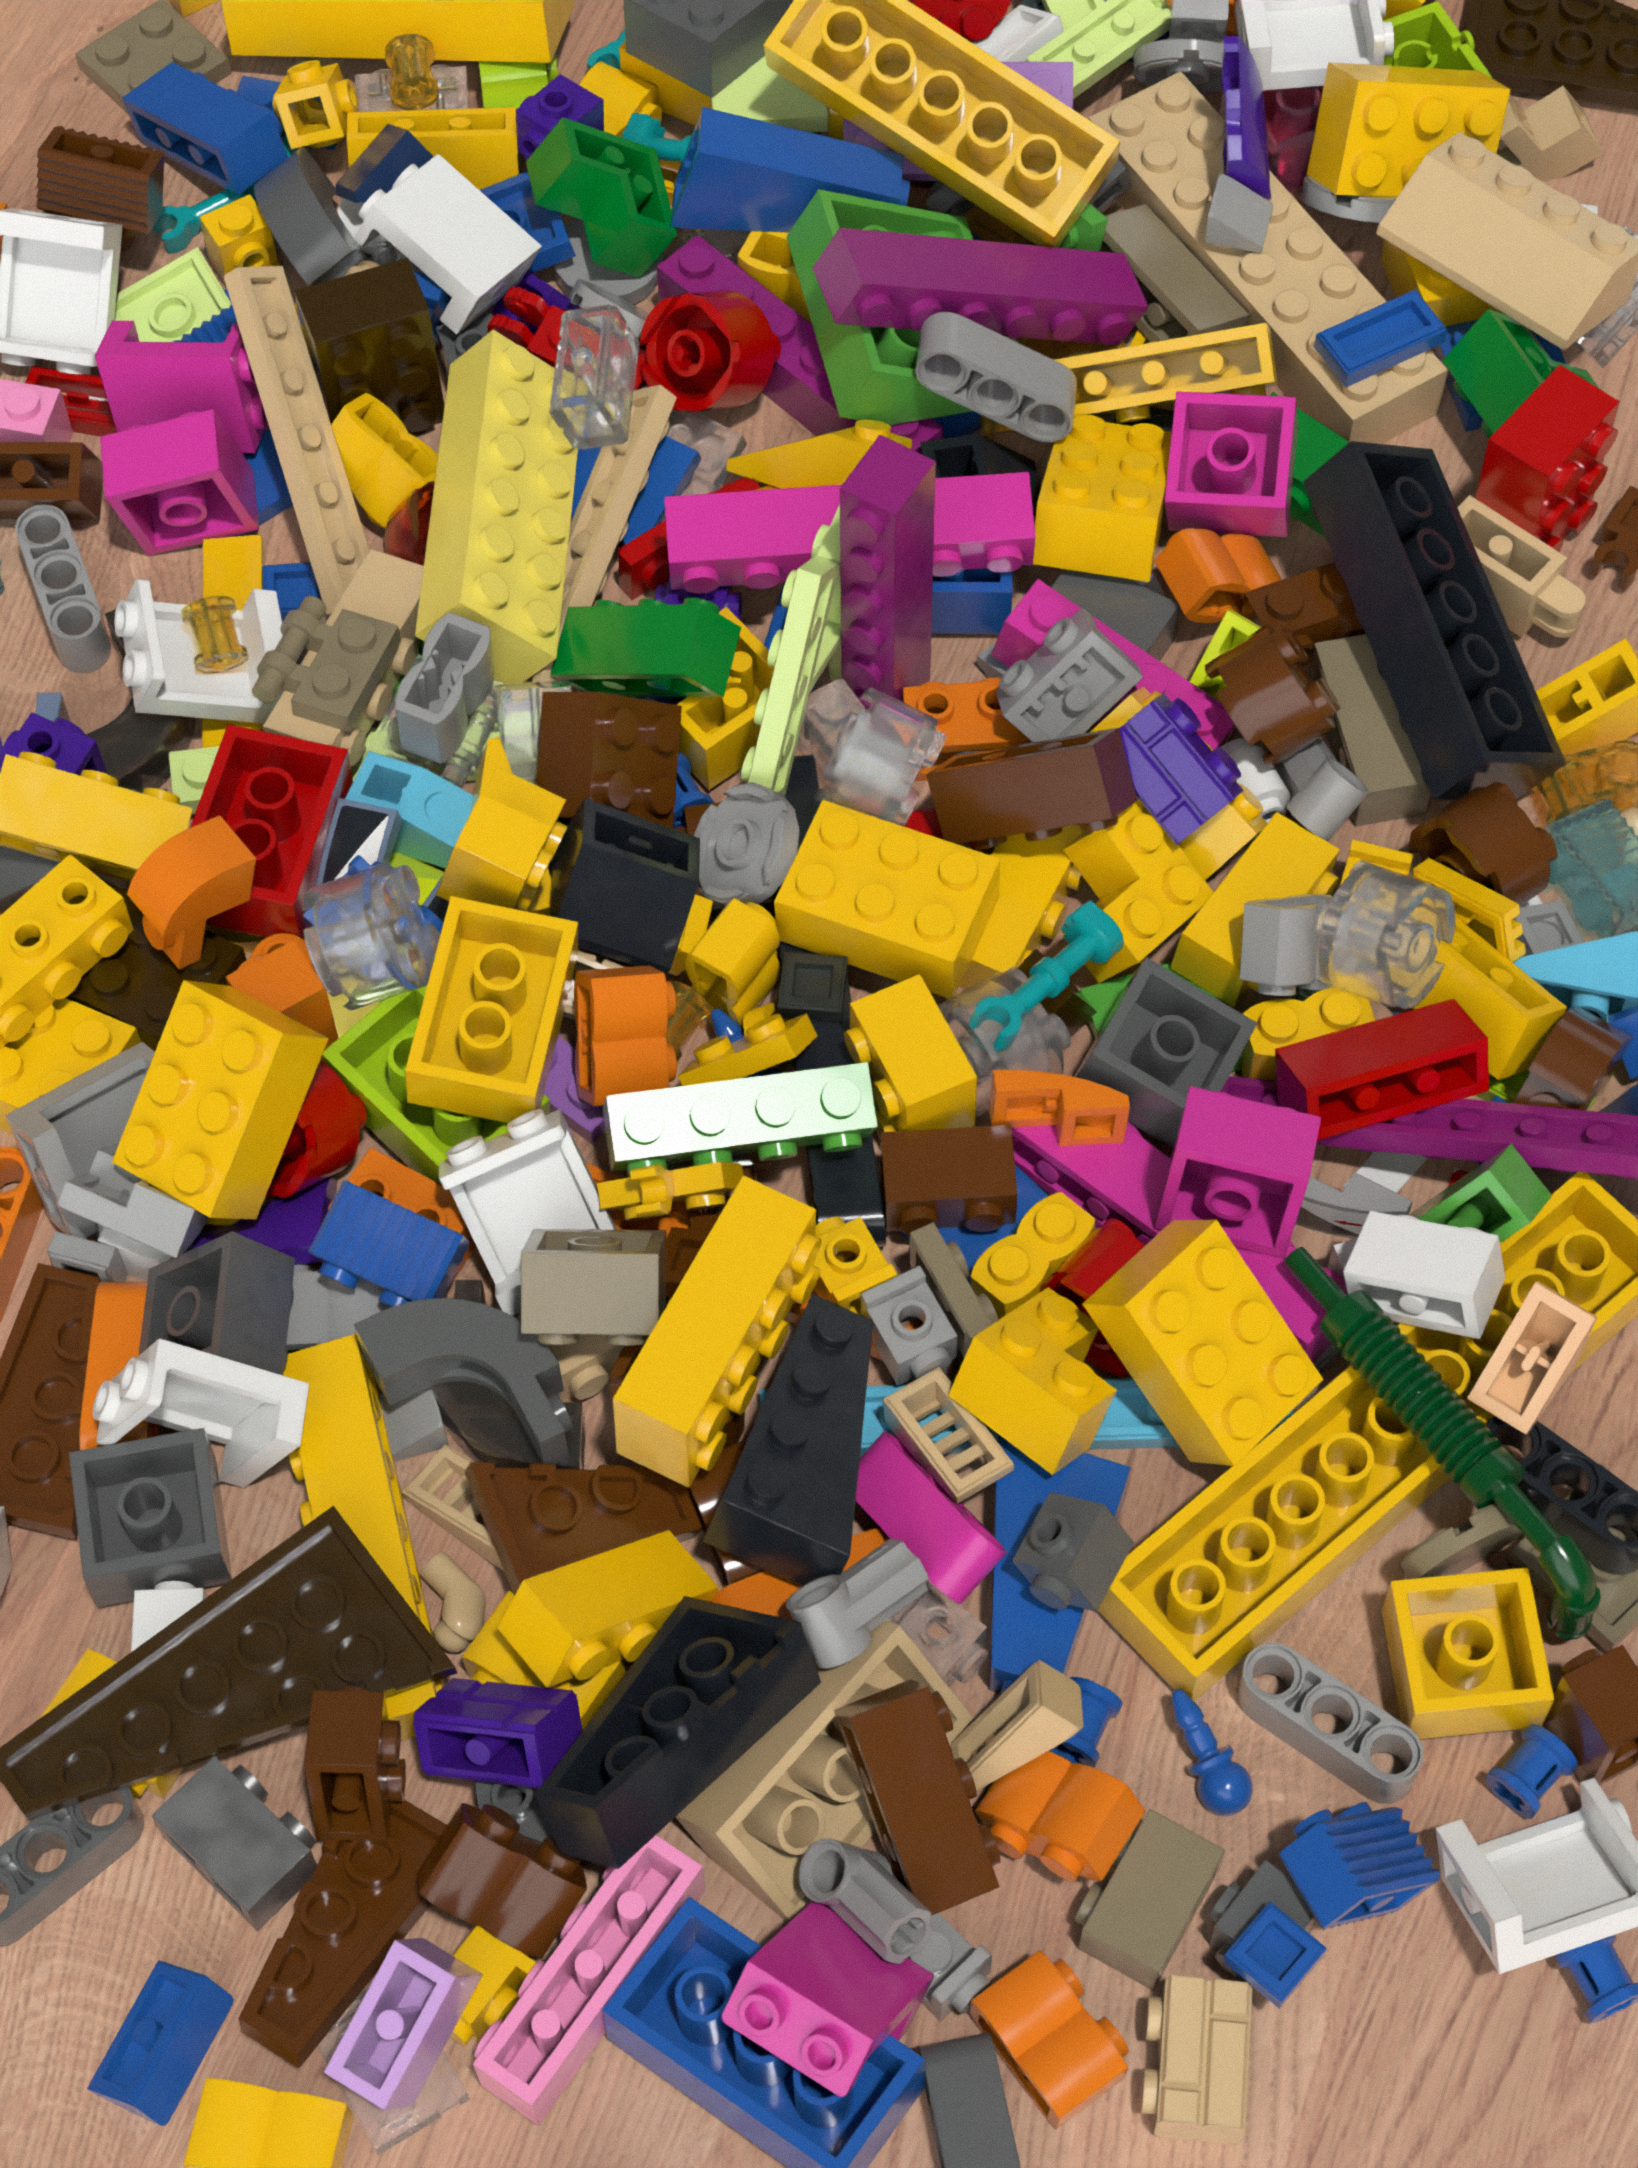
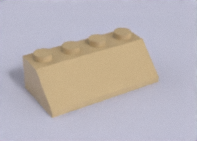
(1513, 241)
(801, 1779)

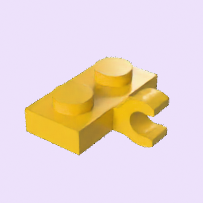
(764, 1045)
(654, 1188)

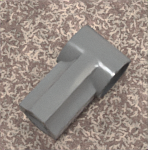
(1321, 789)
(846, 1607)
(867, 1897)

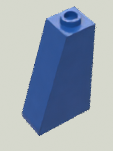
(765, 174)
(1020, 1623)

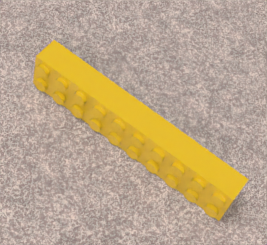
(1346, 1465)

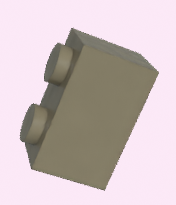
(1149, 1899)

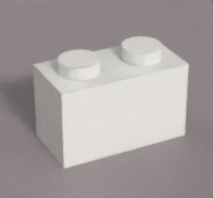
(1427, 1272)

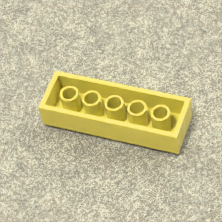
(500, 507)

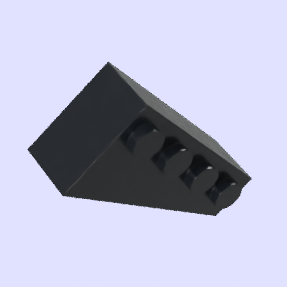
(800, 1466)
(674, 1726)

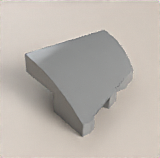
(131, 1206)

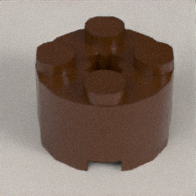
(1272, 694)
(1489, 843)

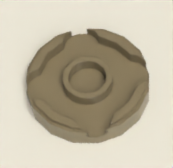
(1461, 1548)

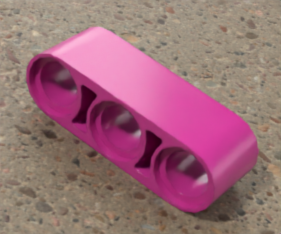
(923, 1515)

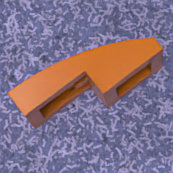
(1078, 1107)

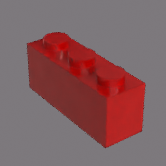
(1384, 1068)

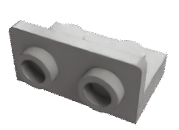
(1066, 681)

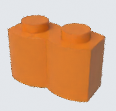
(1213, 571)
(622, 1032)
(1062, 1815)
(1050, 2038)

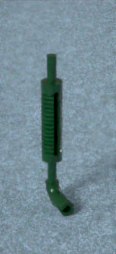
(1450, 1434)

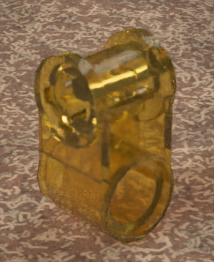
(1590, 778)

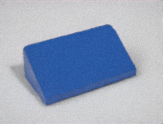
(162, 2042)

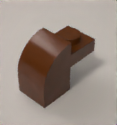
(1574, 1062)

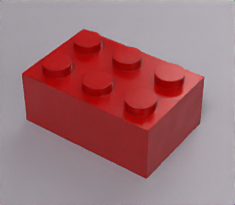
(1550, 458)
(280, 804)

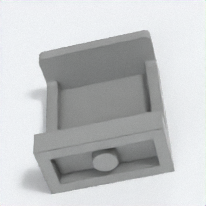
(73, 1121)

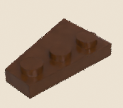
(562, 1516)

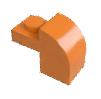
(189, 882)

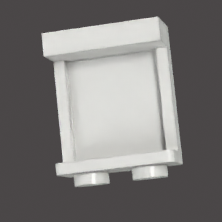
(1300, 37)
(451, 237)
(56, 288)
(162, 654)
(518, 1185)
(188, 1389)
(1546, 1883)

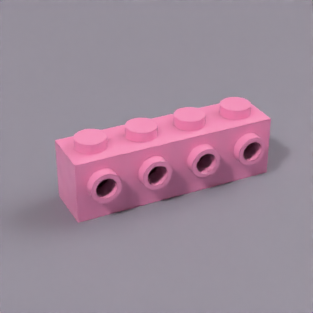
(562, 2000)

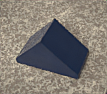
(381, 164)

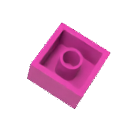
(1231, 463)
(179, 482)
(1240, 1167)

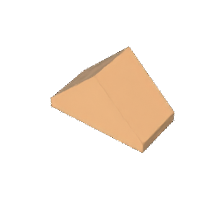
(1533, 1358)

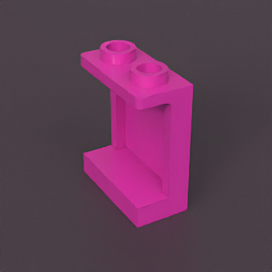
(168, 379)
(824, 1998)

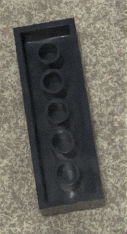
(1432, 620)

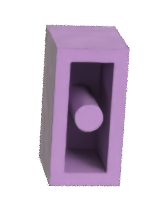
(403, 2023)

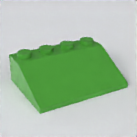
(868, 366)

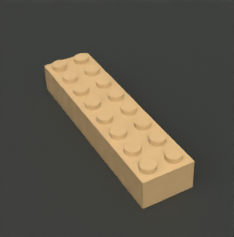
(1295, 285)

